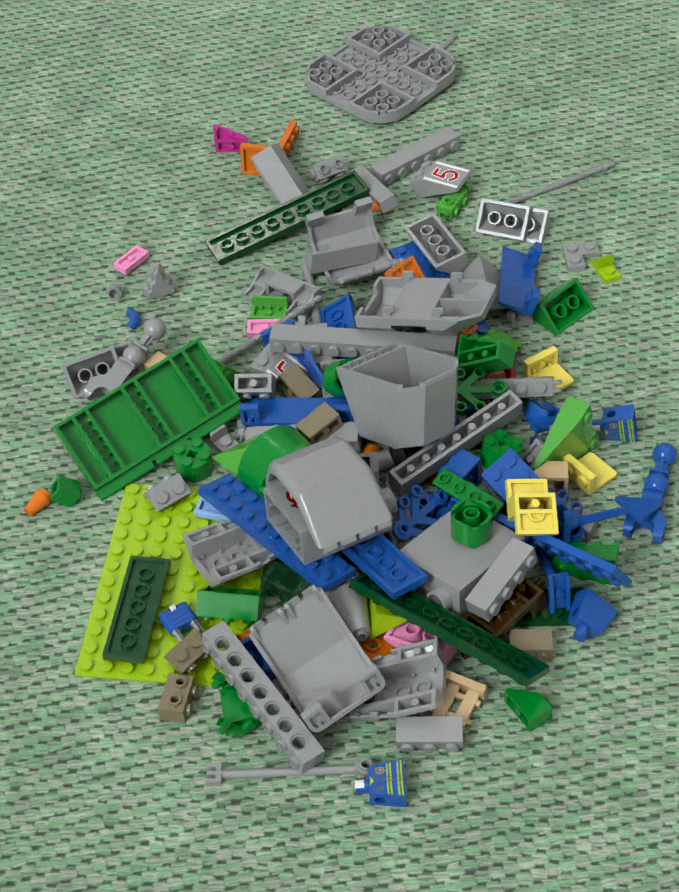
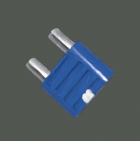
(179, 619)

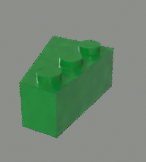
(484, 353)
(606, 552)

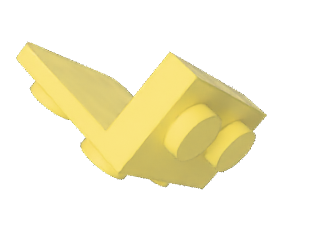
(547, 364)
(589, 472)

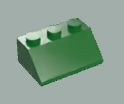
(562, 306)
(230, 604)

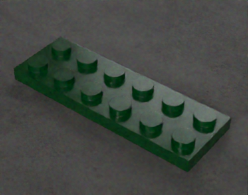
(137, 610)

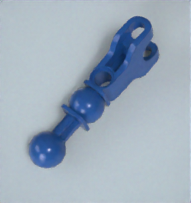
(655, 487)

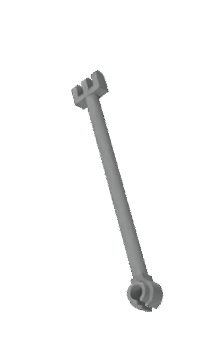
(216, 774)

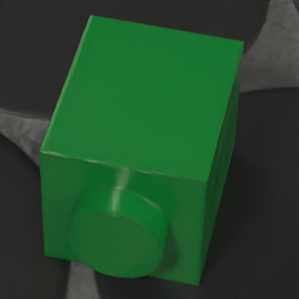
(65, 491)

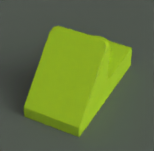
(606, 269)

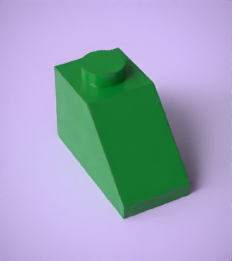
(529, 707)

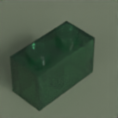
(283, 582)

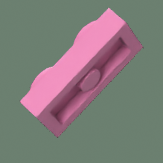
(131, 260)
(257, 325)

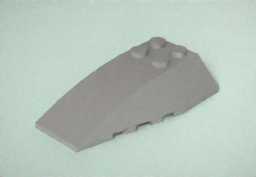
(225, 552)
(412, 682)

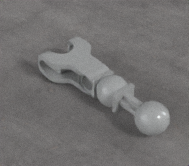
(127, 363)

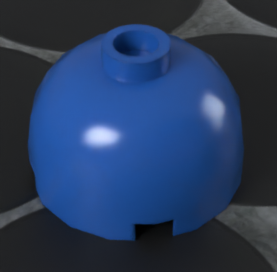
(539, 414)

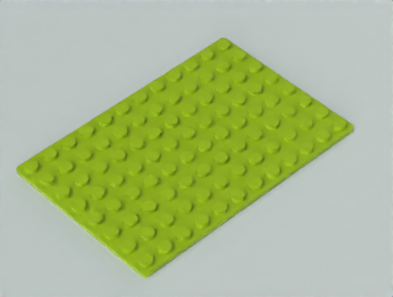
(155, 535)

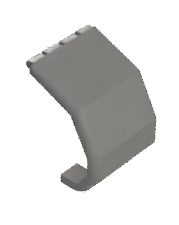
(349, 226)
(332, 492)
(316, 652)

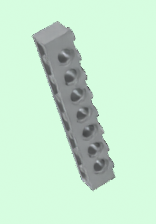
(222, 637)

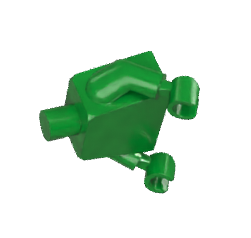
(236, 714)

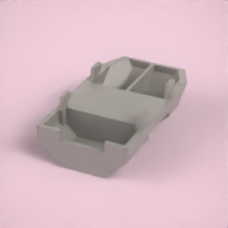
(435, 303)

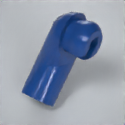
(135, 318)

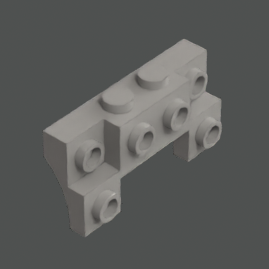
(275, 283)

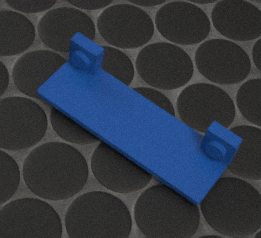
(518, 279)
(288, 410)

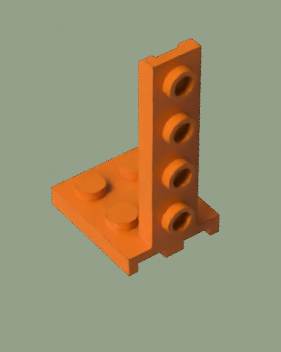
(249, 150)

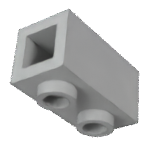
(323, 170)

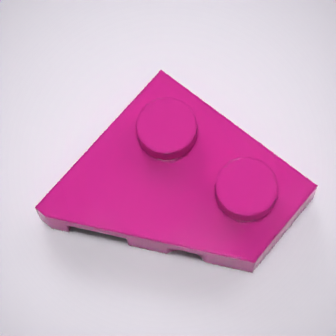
(227, 140)

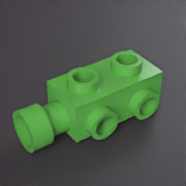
(452, 203)

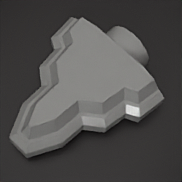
(159, 283)

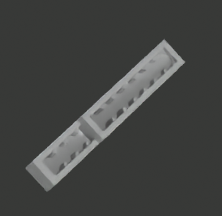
(379, 193)

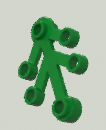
(466, 389)

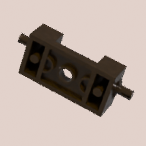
(525, 599)

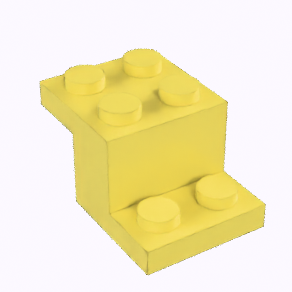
(531, 507)

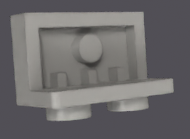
(167, 492)

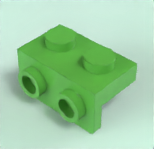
(268, 307)

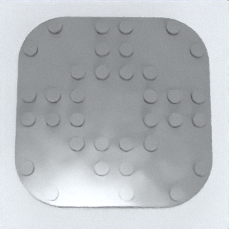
(381, 74)

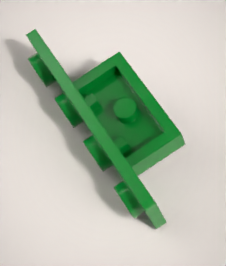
(466, 491)

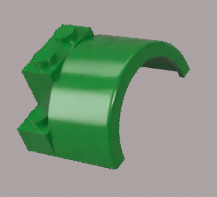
(263, 450)

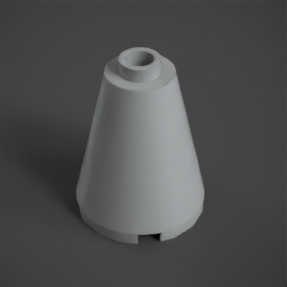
(352, 610)

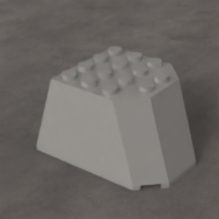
(402, 395)

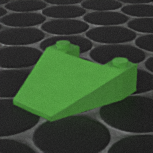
(569, 433)

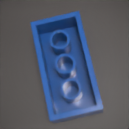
(508, 467)

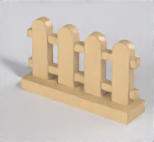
(473, 692)

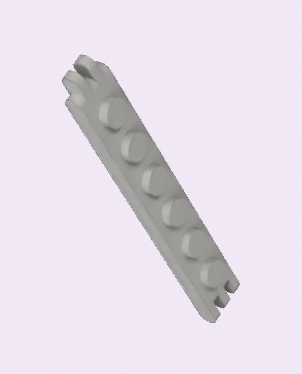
(521, 387)

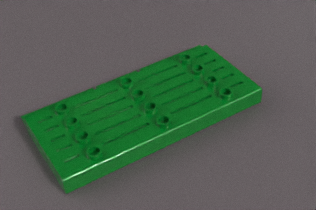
(146, 418)

